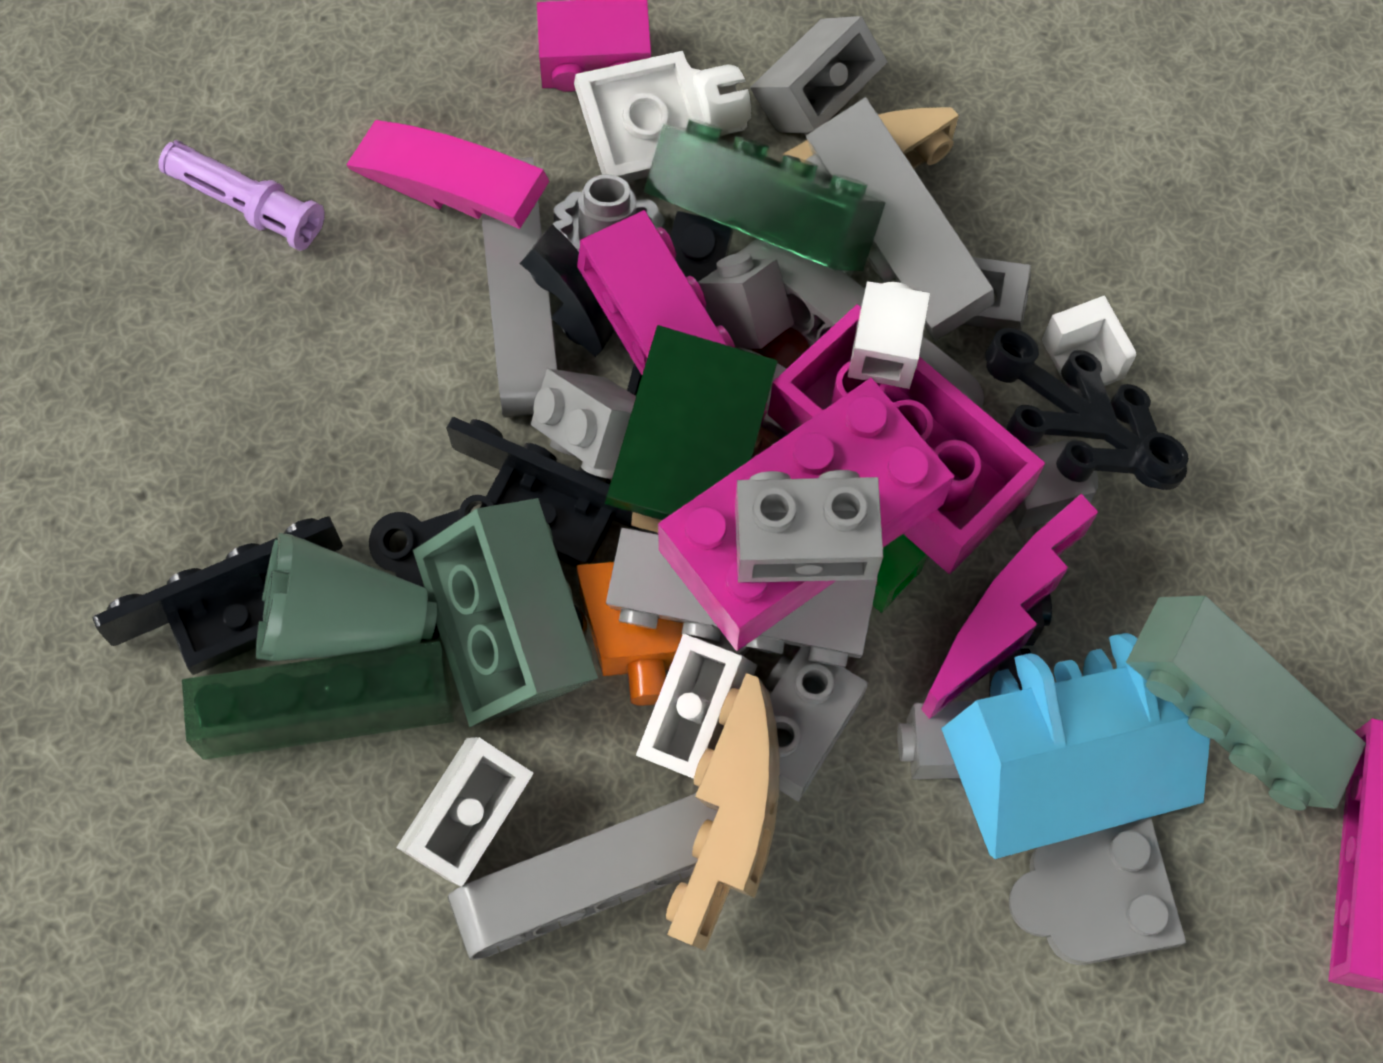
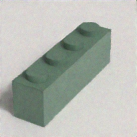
(1246, 702)

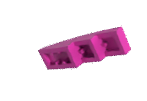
(449, 172)
(1001, 618)

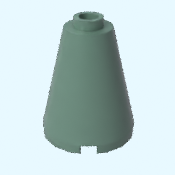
(335, 605)

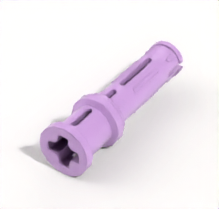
(261, 202)

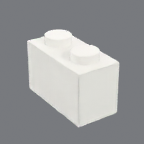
(690, 704)
(465, 810)

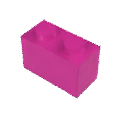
(589, 37)

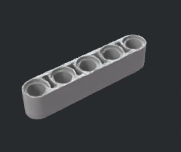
(824, 295)
(518, 313)
(578, 878)

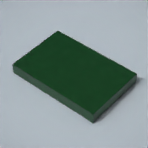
(689, 422)

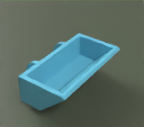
(1073, 751)

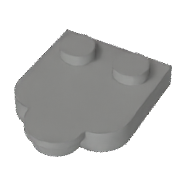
(1099, 896)

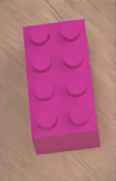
(853, 434)
(987, 462)

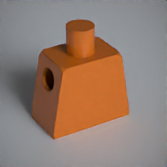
(626, 647)

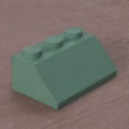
(504, 611)

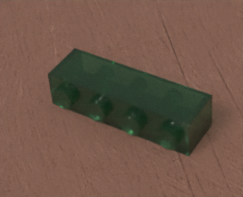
(765, 197)
(317, 700)

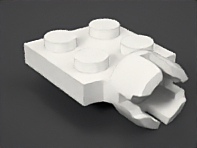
(634, 100)

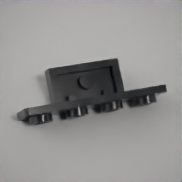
(569, 498)
(212, 608)

